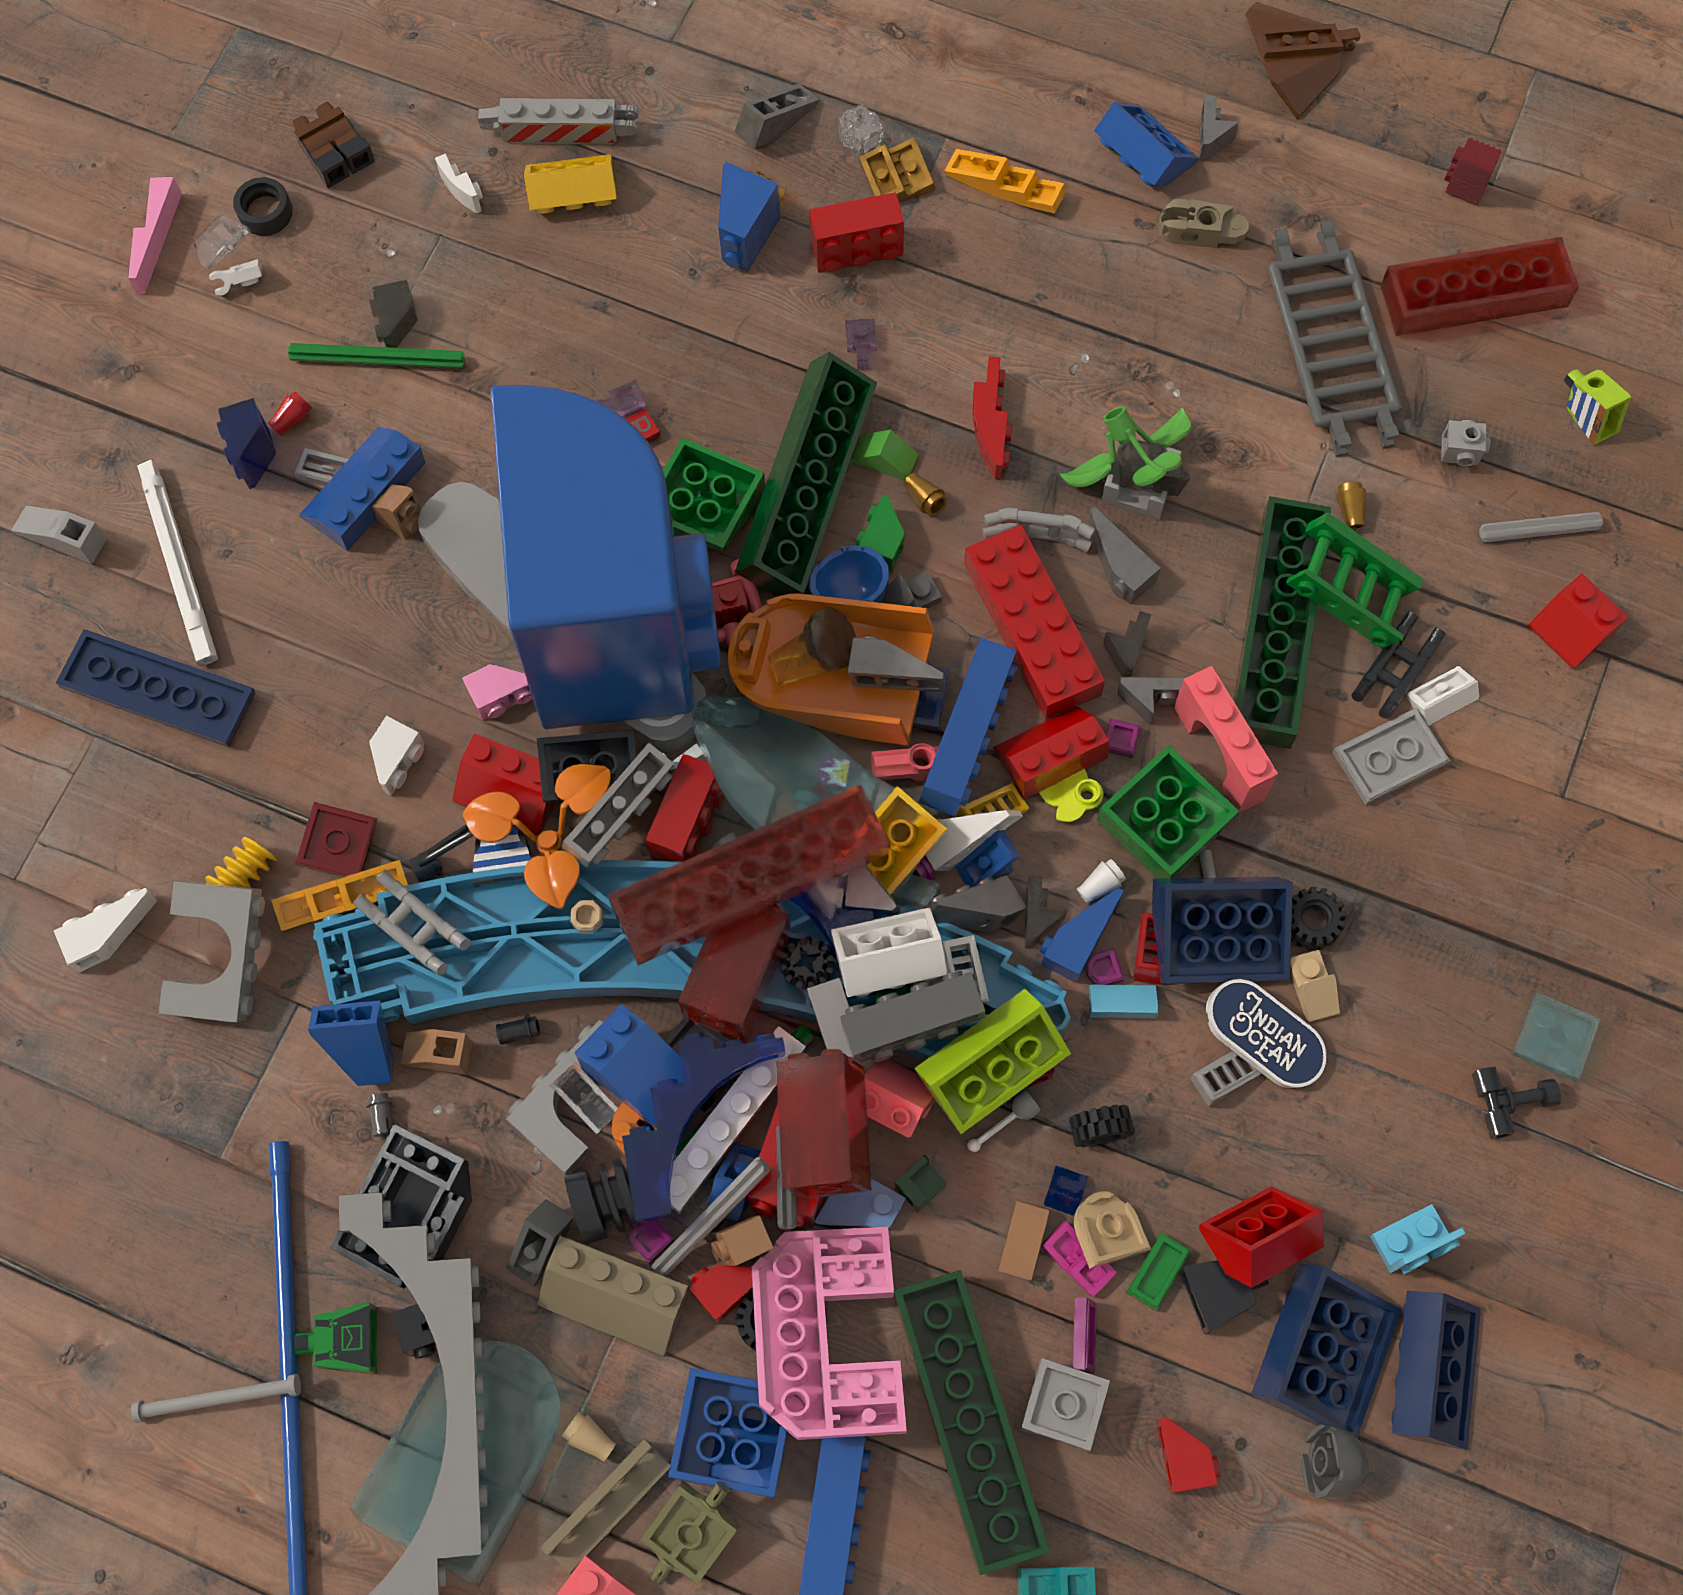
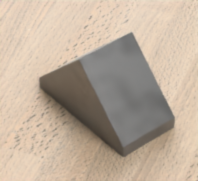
(867, 892)

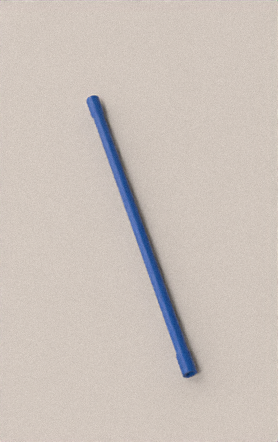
(295, 1528)

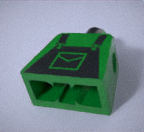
(343, 1340)

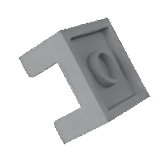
(1139, 502)
(1065, 1405)

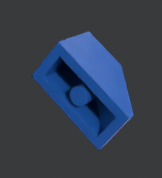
(734, 1164)

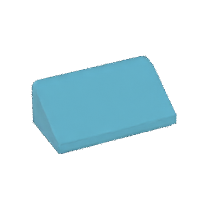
(1123, 1001)

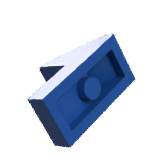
(989, 859)

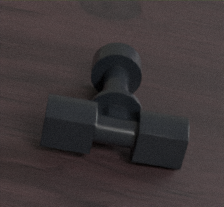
(1502, 1101)

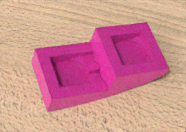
(1066, 1251)

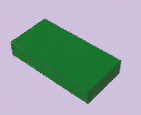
(1158, 1271)

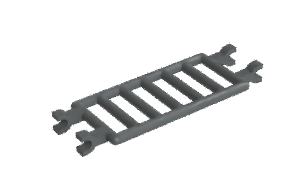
(1335, 421)

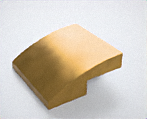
(898, 170)

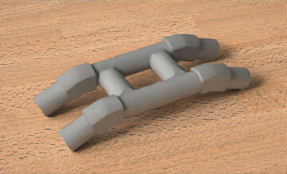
(1070, 534)
(411, 903)

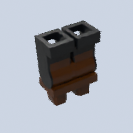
(332, 144)

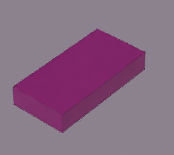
(1084, 1335)

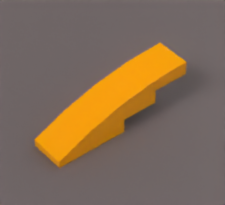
(999, 179)
(332, 896)

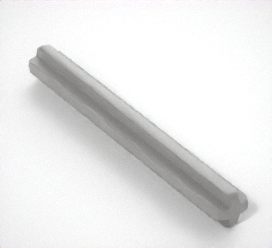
(711, 1217)

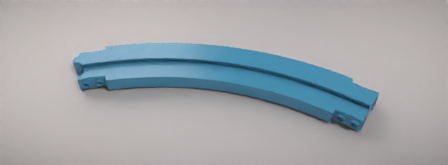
(534, 953)

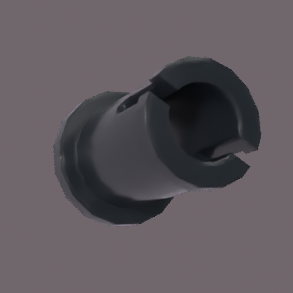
(518, 1030)

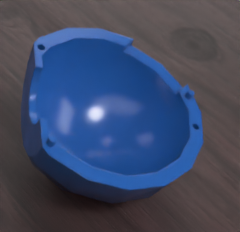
(851, 574)

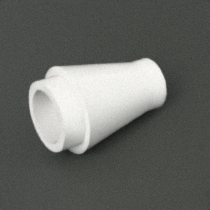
(1101, 881)

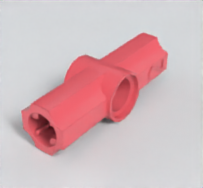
(900, 763)

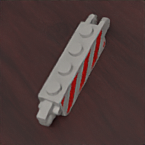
(559, 121)

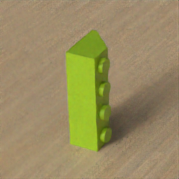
(993, 1060)

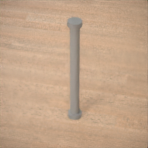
(289, 1386)

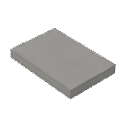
(1390, 756)

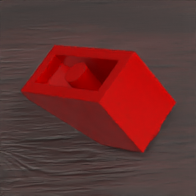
(722, 1288)
(1186, 1459)

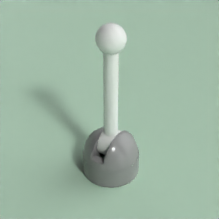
(1023, 1108)

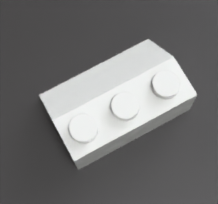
(889, 952)

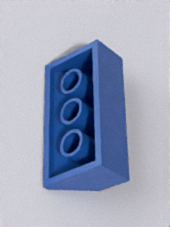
(344, 504)

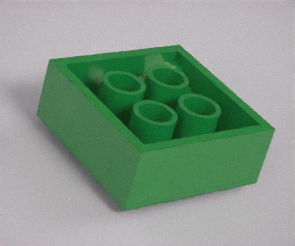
(710, 493)
(1166, 814)

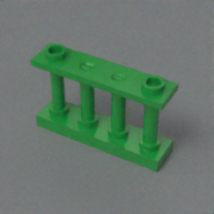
(1368, 559)

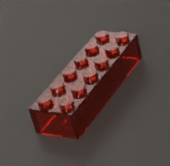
(1479, 286)

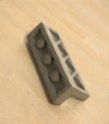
(607, 1506)

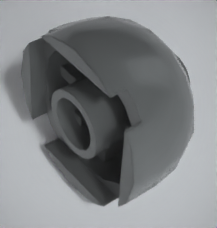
(1334, 1463)

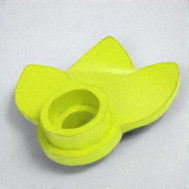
(1068, 798)

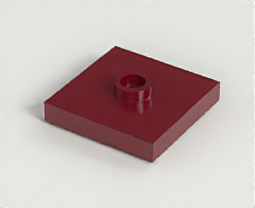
(336, 840)

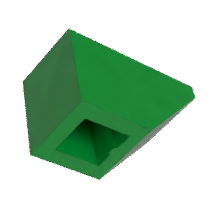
(883, 533)

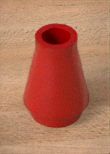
(290, 412)

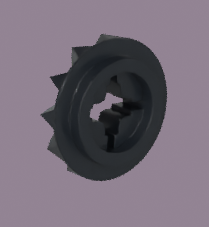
(801, 976)

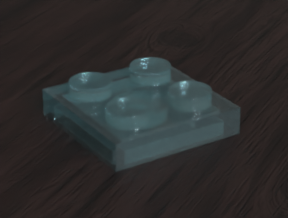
(1556, 1037)

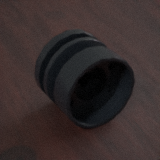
(600, 1201)

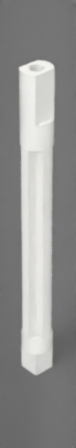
(177, 564)

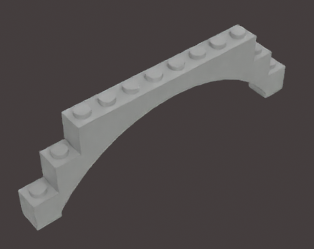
(446, 1299)

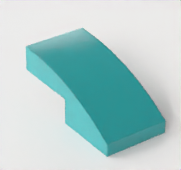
(1056, 1581)

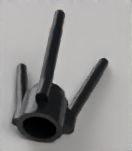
(428, 863)

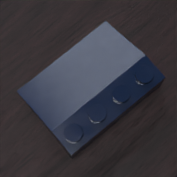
(1222, 928)
(1326, 1349)

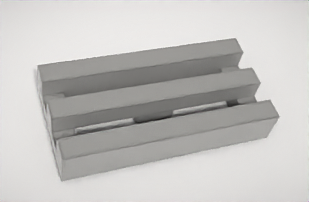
(314, 477)

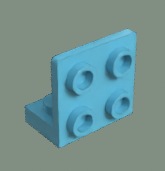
(1411, 1239)

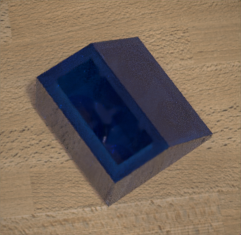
(247, 440)

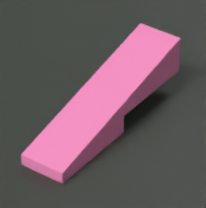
(149, 240)

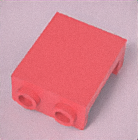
(896, 1097)

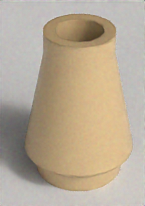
(588, 1437)

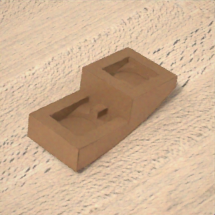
(1023, 1240)

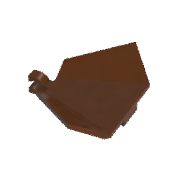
(1298, 53)

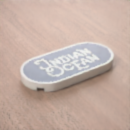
(1266, 1034)

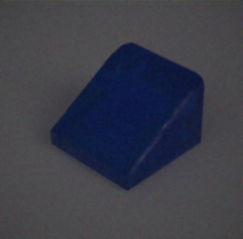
(1065, 1190)

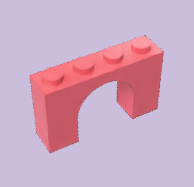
(1249, 770)

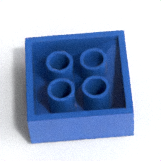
(727, 1436)

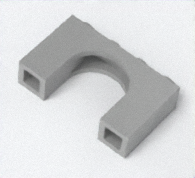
(238, 914)
(830, 1003)
(539, 1120)

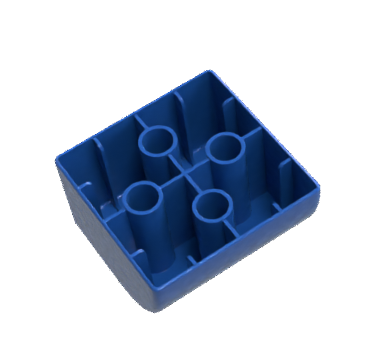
(595, 581)

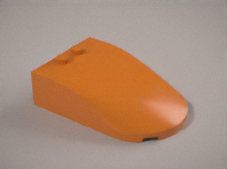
(829, 698)

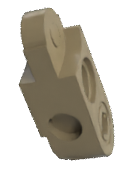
(1185, 223)

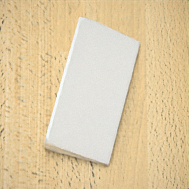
(1444, 695)

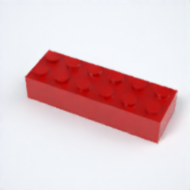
(1033, 622)

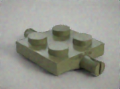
(690, 1532)

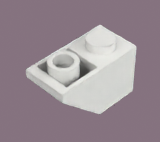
(393, 752)

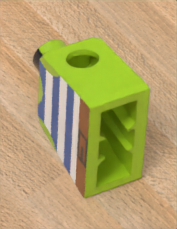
(1596, 404)

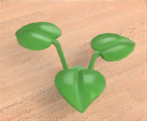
(1123, 429)

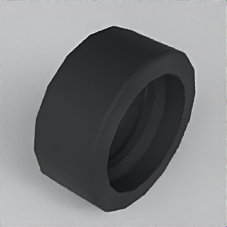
(259, 188)

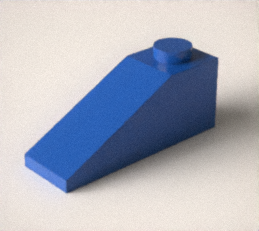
(1076, 940)

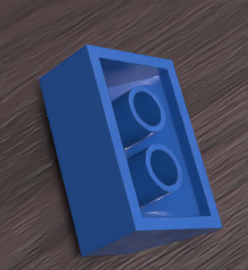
(1144, 144)

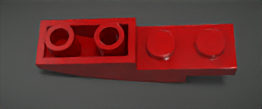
(990, 421)

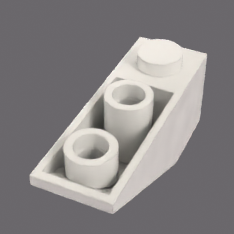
(100, 933)

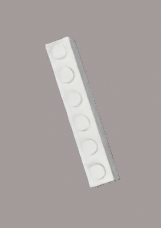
(726, 1125)

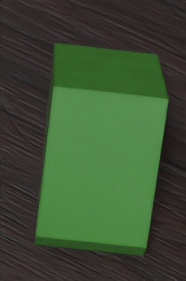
(886, 454)

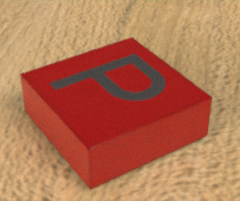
(645, 425)

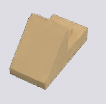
(1314, 986)

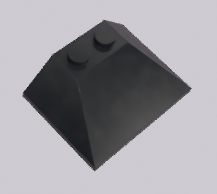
(424, 1189)

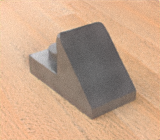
(1214, 132)
(1142, 692)

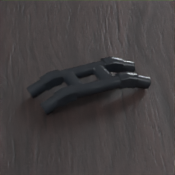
(1416, 662)

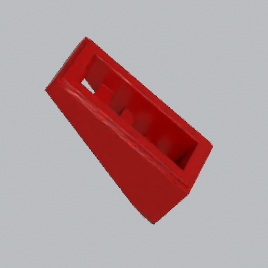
(1146, 967)

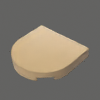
(1108, 1230)

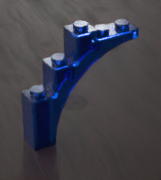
(705, 1070)

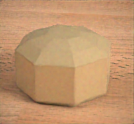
(586, 917)

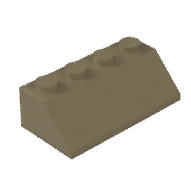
(612, 1295)

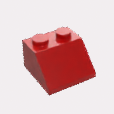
(1578, 621)

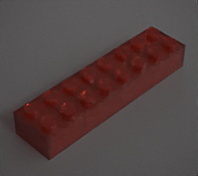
(749, 874)

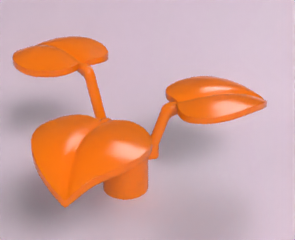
(555, 871)

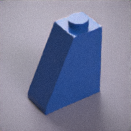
(355, 1040)

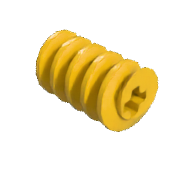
(244, 865)

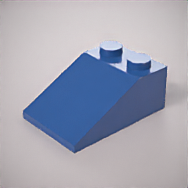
(629, 1060)

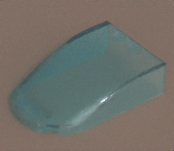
(770, 761)
(519, 1432)

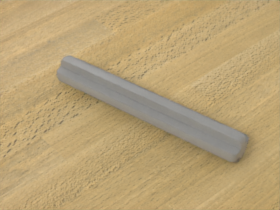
(1541, 527)

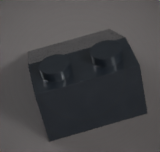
(606, 749)

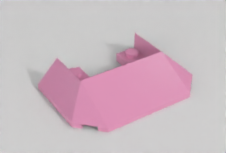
(791, 1335)

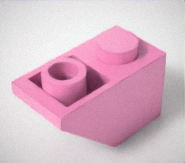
(496, 690)

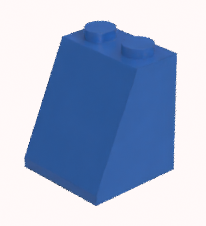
(746, 215)

